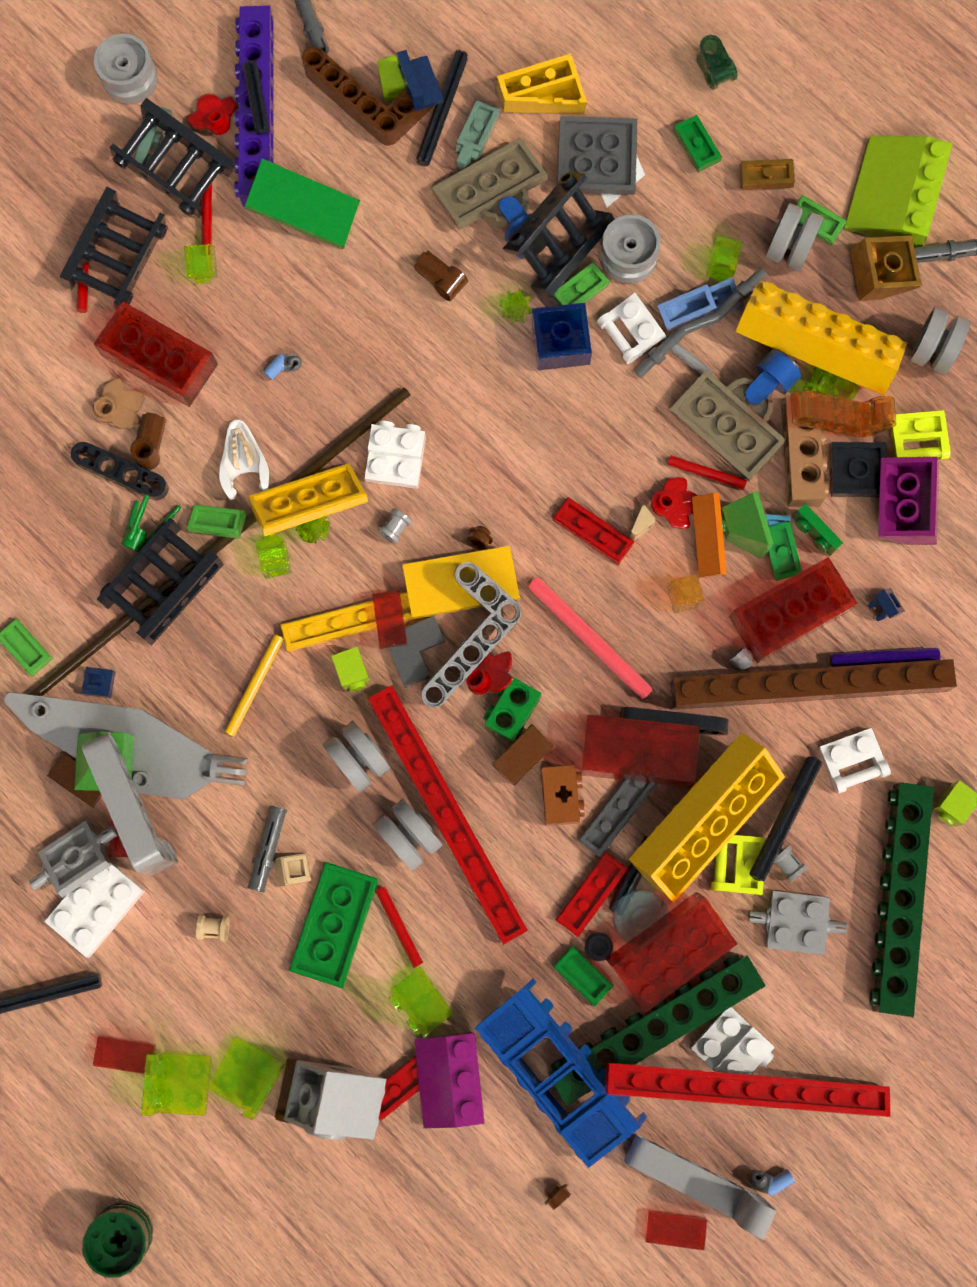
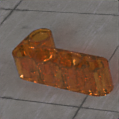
(843, 415)

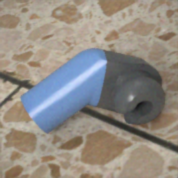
(282, 362)
(769, 1184)

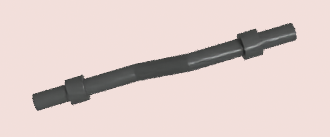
(742, 291)

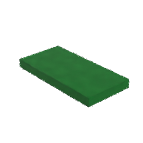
(302, 204)
(334, 925)

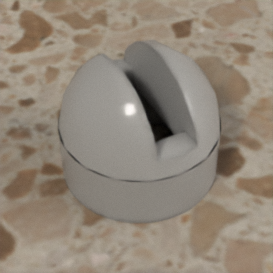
(742, 658)

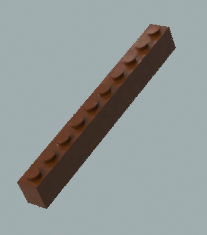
(813, 684)

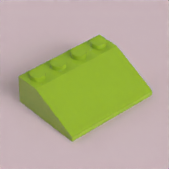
(898, 187)

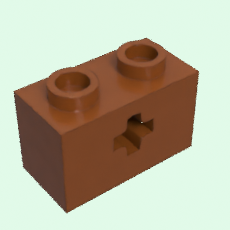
(552, 781)

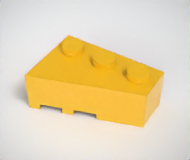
(543, 88)

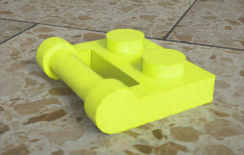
(921, 427)
(745, 856)

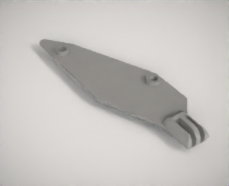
(162, 757)

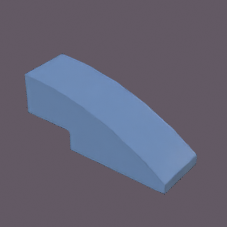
(697, 304)

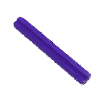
(883, 657)

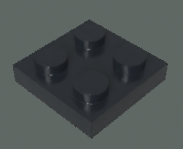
(856, 468)

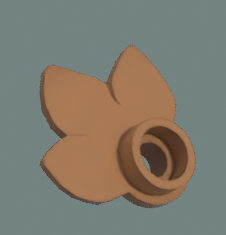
(123, 405)

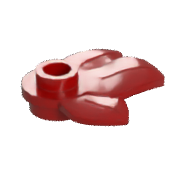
(212, 114)
(678, 501)
(491, 674)

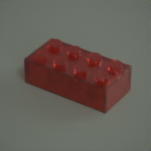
(156, 354)
(793, 610)
(641, 750)
(671, 951)

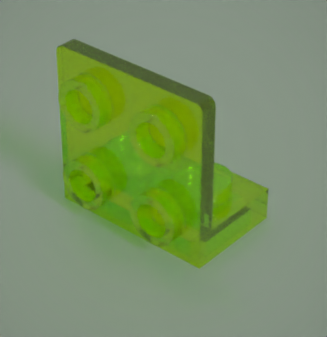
(420, 1002)
(246, 1077)
(176, 1084)

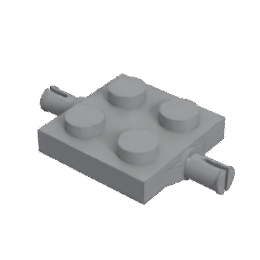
(73, 859)
(797, 922)

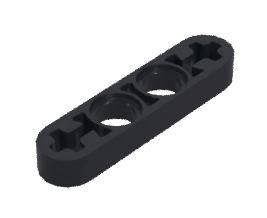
(118, 473)
(708, 724)

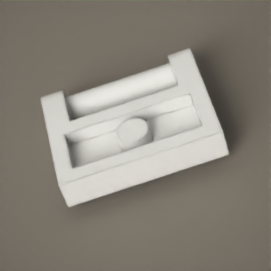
(638, 322)
(850, 752)

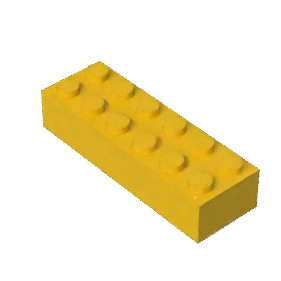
(822, 337)
(707, 817)

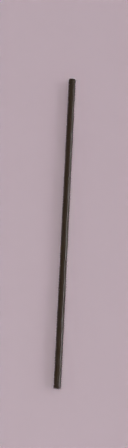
(216, 546)

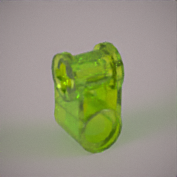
(830, 384)

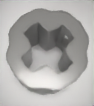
(394, 526)
(789, 863)

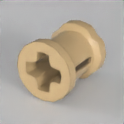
(212, 928)

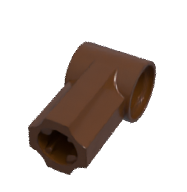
(446, 280)
(148, 439)

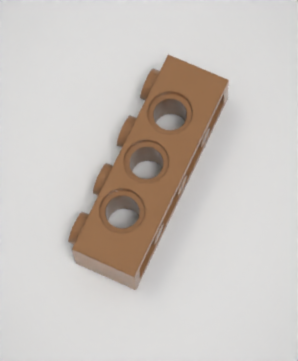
(799, 490)

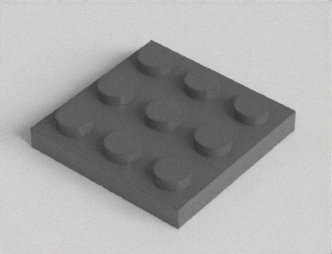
(602, 150)

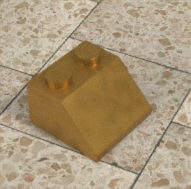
(885, 267)

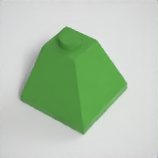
(746, 525)
(83, 776)

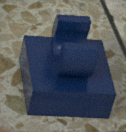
(889, 604)
(98, 682)

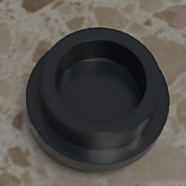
(598, 946)

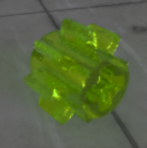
(519, 301)
(313, 530)

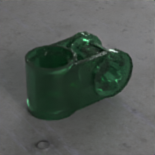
(717, 66)

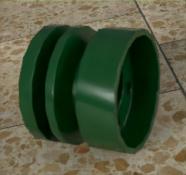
(107, 1253)

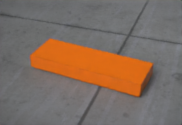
(709, 535)

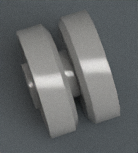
(125, 68)
(794, 237)
(630, 249)
(941, 341)
(356, 756)
(407, 834)

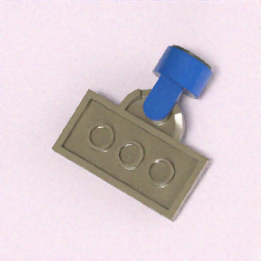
(494, 190)
(736, 416)

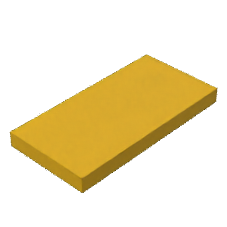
(307, 499)
(433, 585)

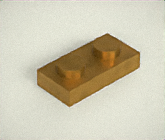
(767, 174)

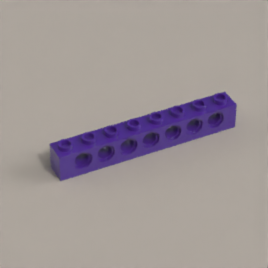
(251, 22)

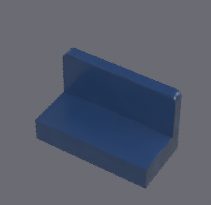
(419, 81)

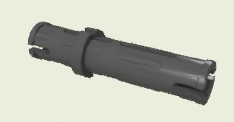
(313, 28)
(948, 250)
(267, 849)

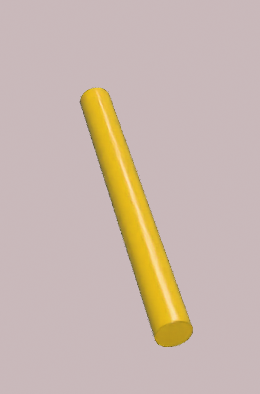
(254, 685)

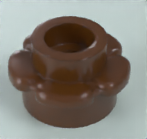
(479, 537)
(557, 1195)

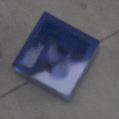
(561, 336)

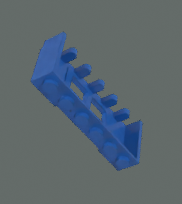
(598, 1122)

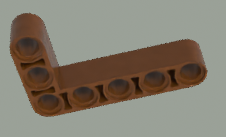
(363, 100)

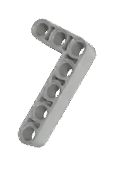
(475, 638)
(145, 850)
(744, 1206)

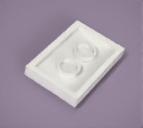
(95, 909)

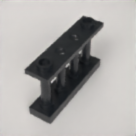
(174, 133)
(98, 228)
(580, 241)
(168, 606)

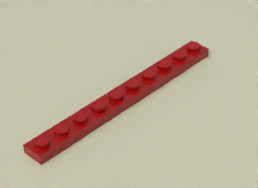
(447, 815)
(747, 1090)

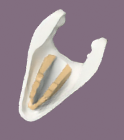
(241, 456)

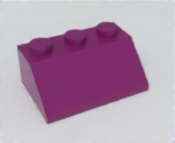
(909, 500)
(449, 1081)

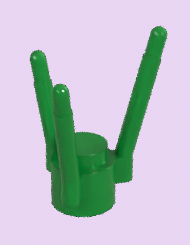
(134, 537)

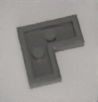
(408, 657)

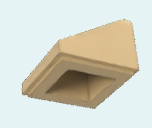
(644, 523)
(291, 870)

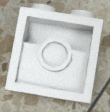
(395, 455)
(733, 1045)

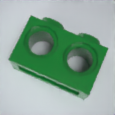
(517, 712)

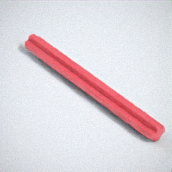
(590, 638)

